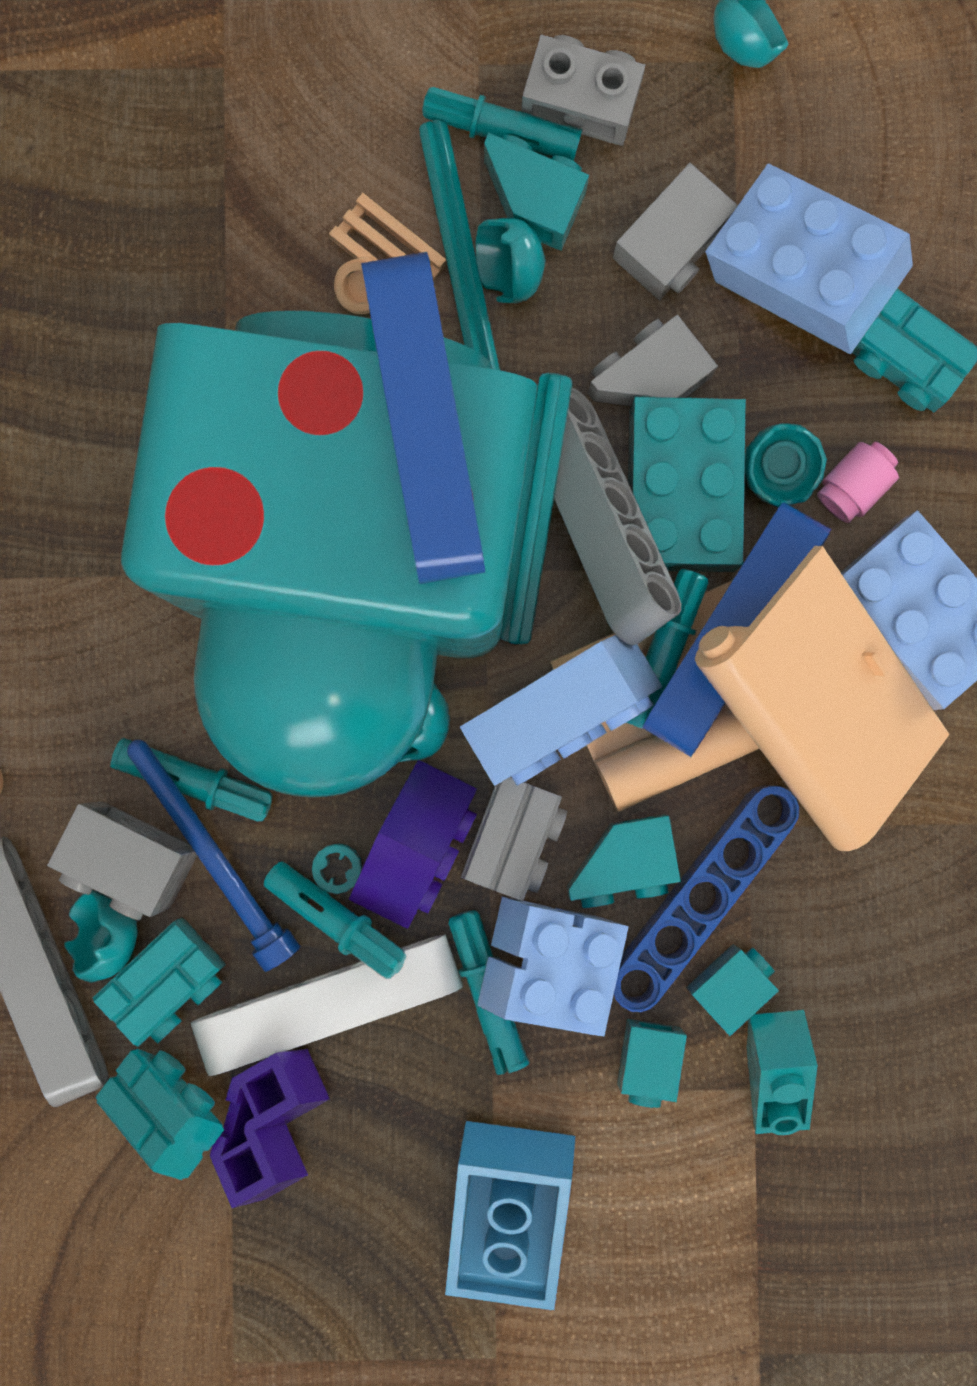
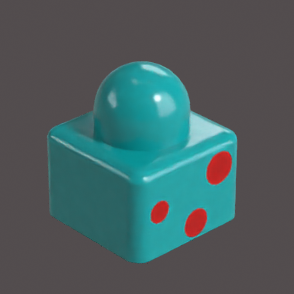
(286, 529)

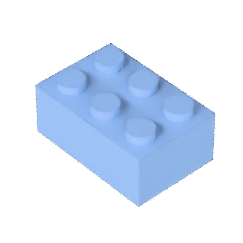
(810, 258)
(922, 606)
(562, 711)

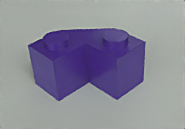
(256, 1149)

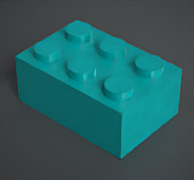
(690, 478)

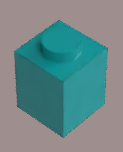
(734, 987)
(651, 1062)

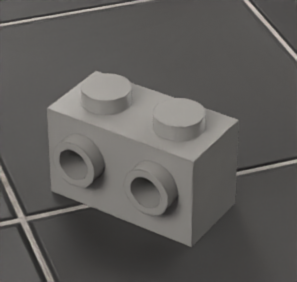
(583, 87)

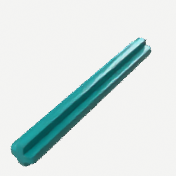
(457, 239)
(536, 506)

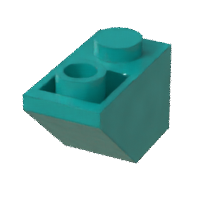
(536, 188)
(626, 858)
(781, 1072)

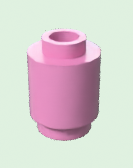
(858, 481)

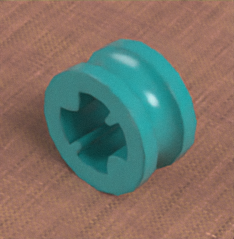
(322, 861)

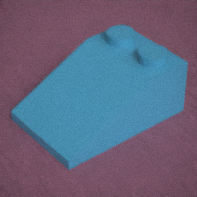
(510, 1215)

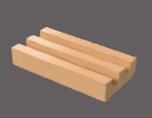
(368, 207)

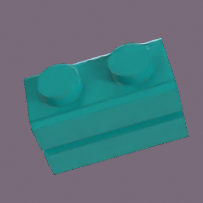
(915, 353)
(160, 982)
(160, 1112)

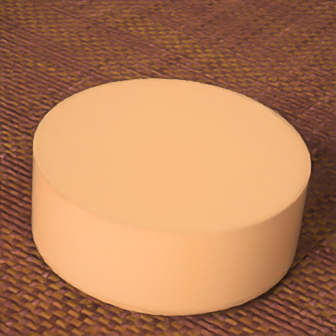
(350, 286)

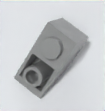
(661, 365)

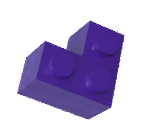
(415, 845)

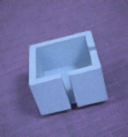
(564, 971)

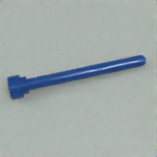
(270, 941)

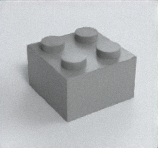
(122, 860)

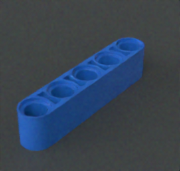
(423, 418)
(689, 700)
(728, 884)

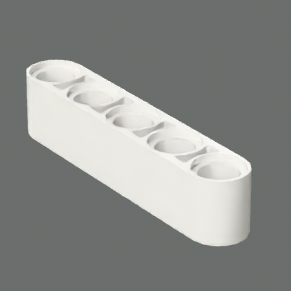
(323, 1007)

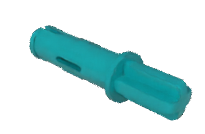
(485, 118)
(671, 638)
(203, 784)
(339, 923)
(473, 951)

